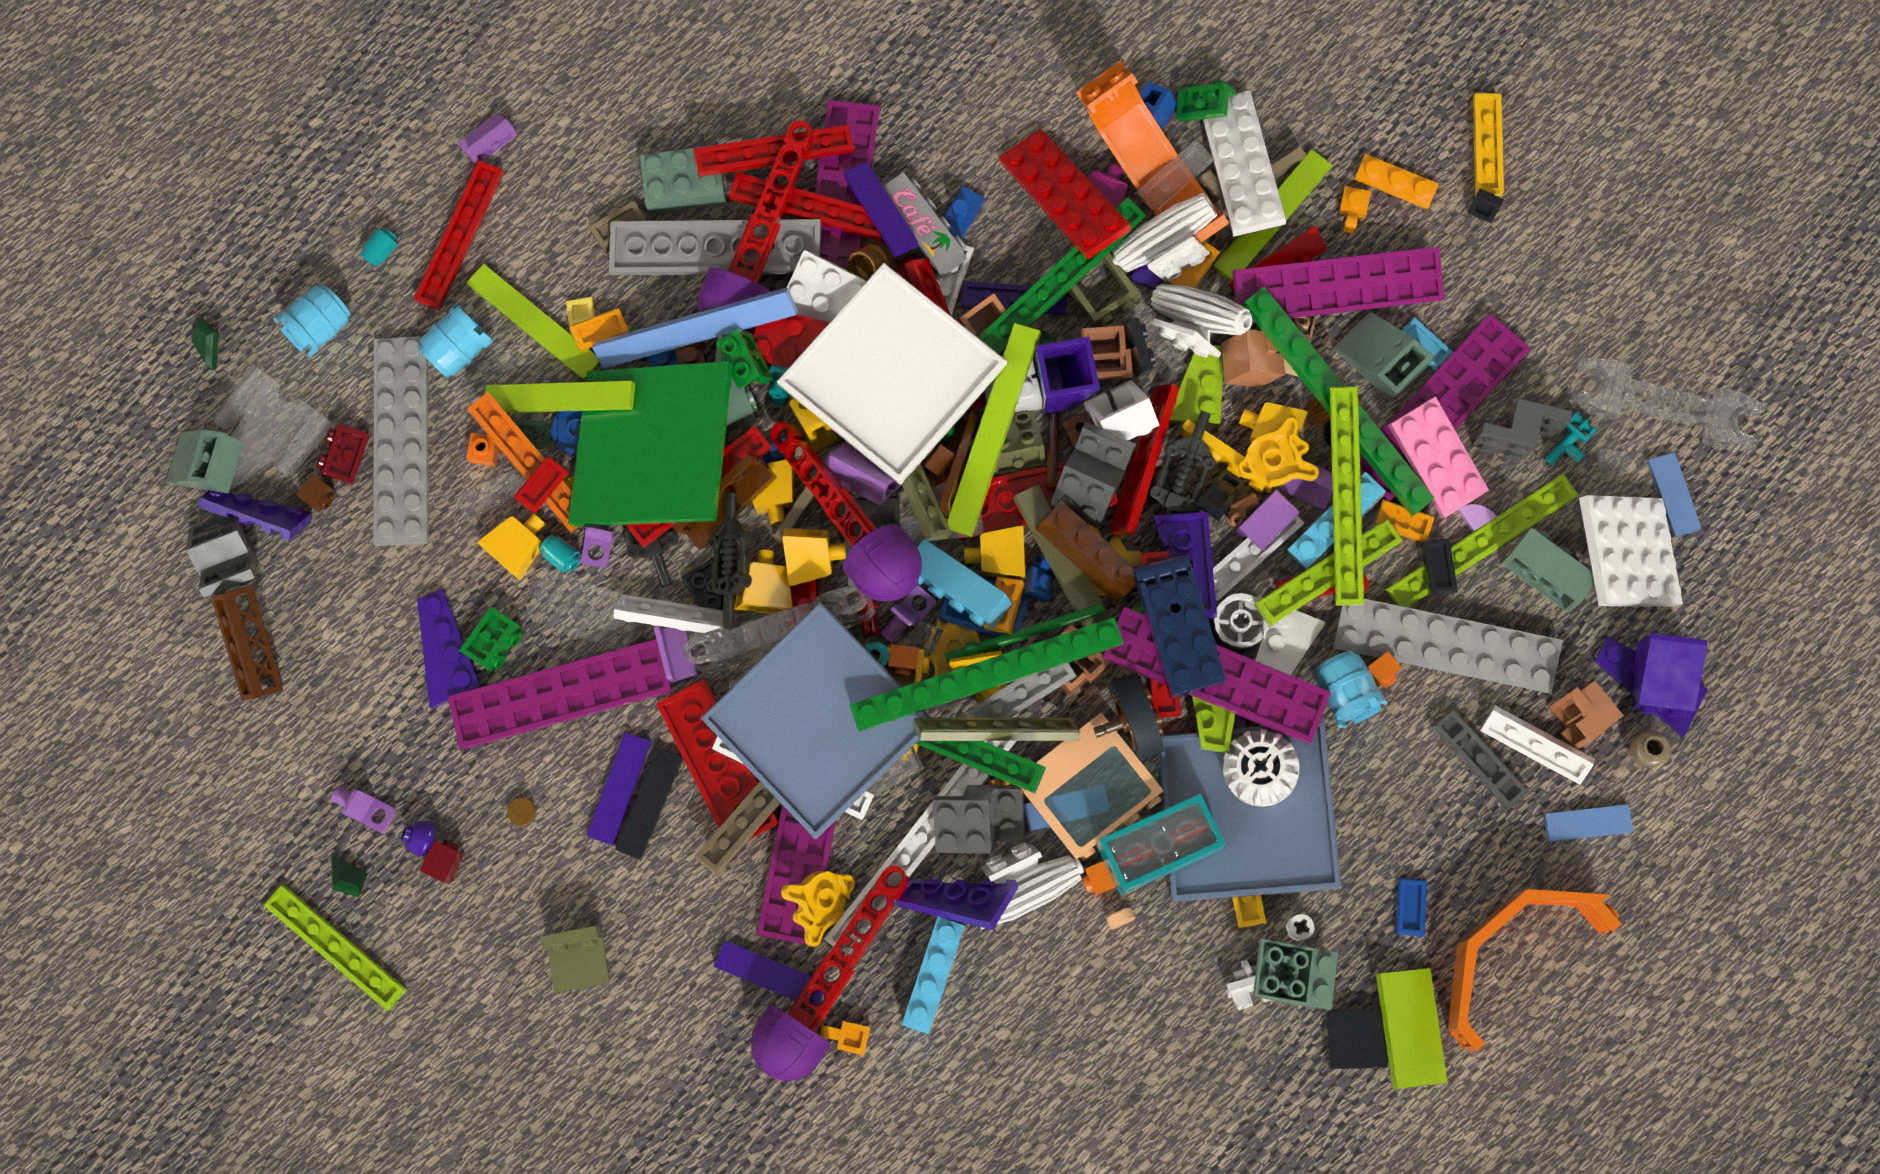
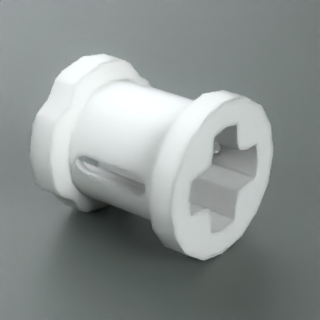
(1308, 925)

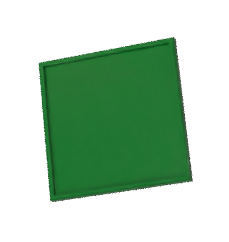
(659, 456)

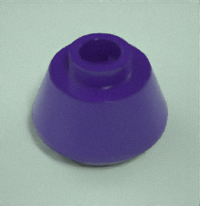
(419, 837)

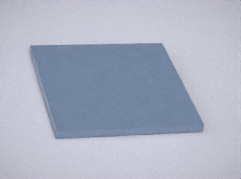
(796, 724)
(1266, 847)

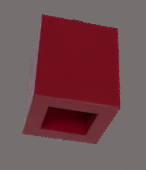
(442, 861)

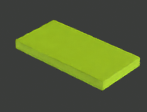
(1411, 1028)

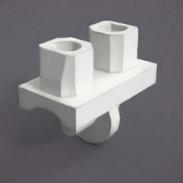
(1240, 989)

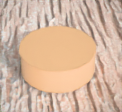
(1120, 918)

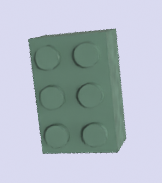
(674, 184)
(1550, 569)

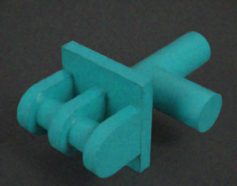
(1566, 444)

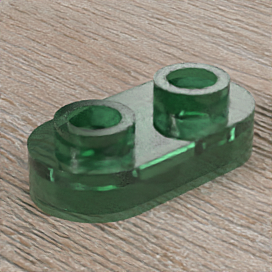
(530, 428)

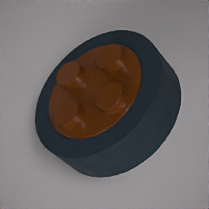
(1135, 717)

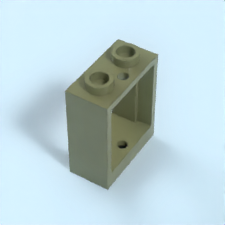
(1106, 315)

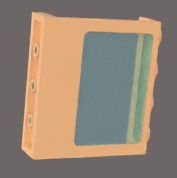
(1092, 789)

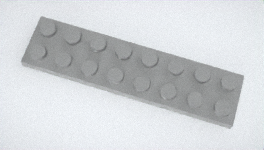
(702, 244)
(400, 443)
(1449, 644)

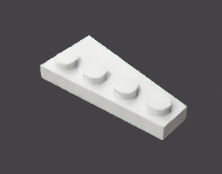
(1288, 641)

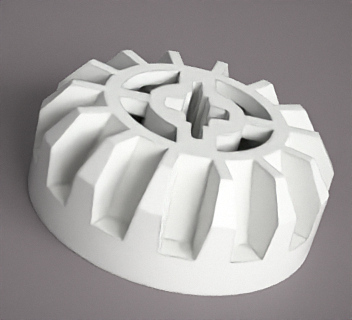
(1244, 785)

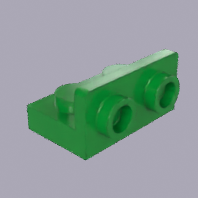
(1203, 101)
(746, 358)
(492, 640)

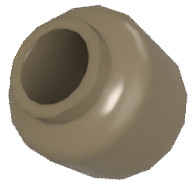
(1658, 751)

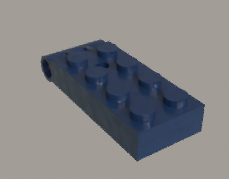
(1182, 638)

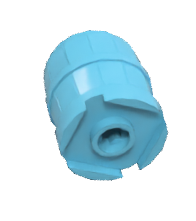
(313, 319)
(454, 341)
(1351, 688)

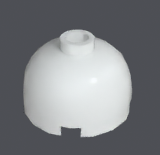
(1239, 622)

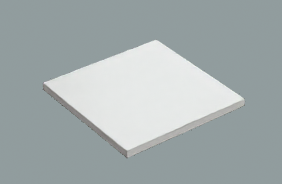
(892, 373)

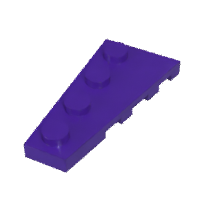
(249, 511)
(1191, 535)
(1619, 663)
(445, 666)
(959, 901)

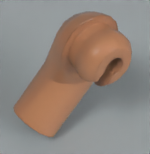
(1239, 508)

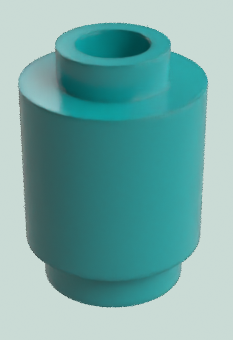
(378, 247)
(560, 553)
(876, 647)

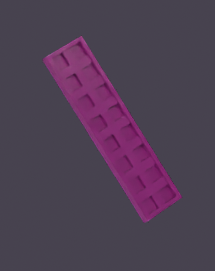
(863, 125)
(1347, 282)
(1462, 380)
(1249, 689)
(558, 694)
(793, 859)

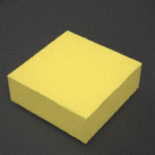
(580, 310)

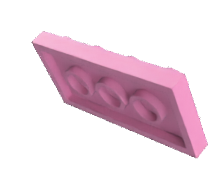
(1438, 457)

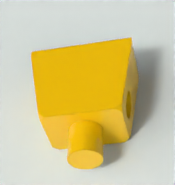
(1270, 419)
(815, 430)
(778, 494)
(514, 544)
(1000, 553)
(809, 554)
(769, 587)

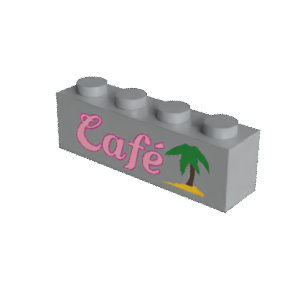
(931, 232)

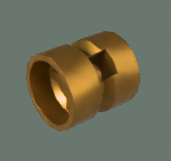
(868, 259)

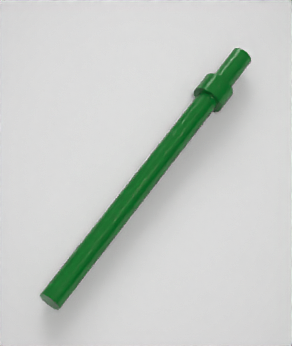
(974, 648)

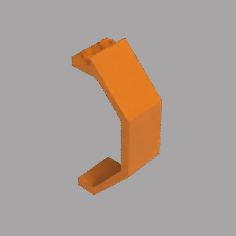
(1135, 136)
(1590, 905)

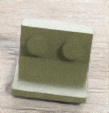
(1022, 446)
(577, 958)

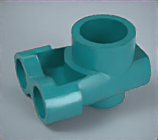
(778, 394)

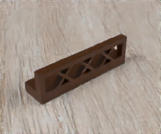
(960, 444)
(745, 479)
(237, 643)

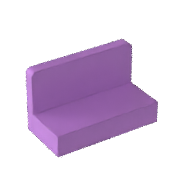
(487, 138)
(1312, 492)
(1268, 520)
(673, 658)

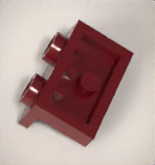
(343, 453)

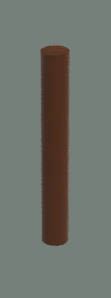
(1052, 450)

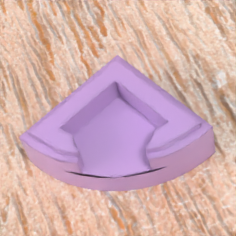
(1476, 515)

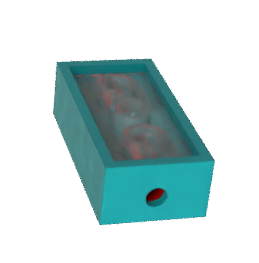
(1160, 844)

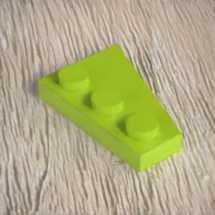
(1200, 390)
(1213, 726)

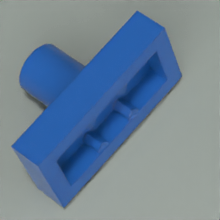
(963, 211)

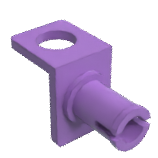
(597, 536)
(906, 614)
(362, 807)

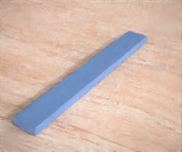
(695, 328)

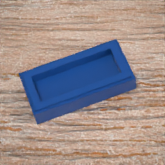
(1411, 907)

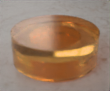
(1317, 413)

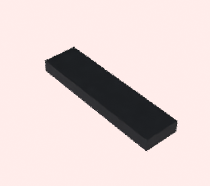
(649, 803)

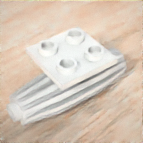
(1168, 240)
(1197, 315)
(1036, 881)

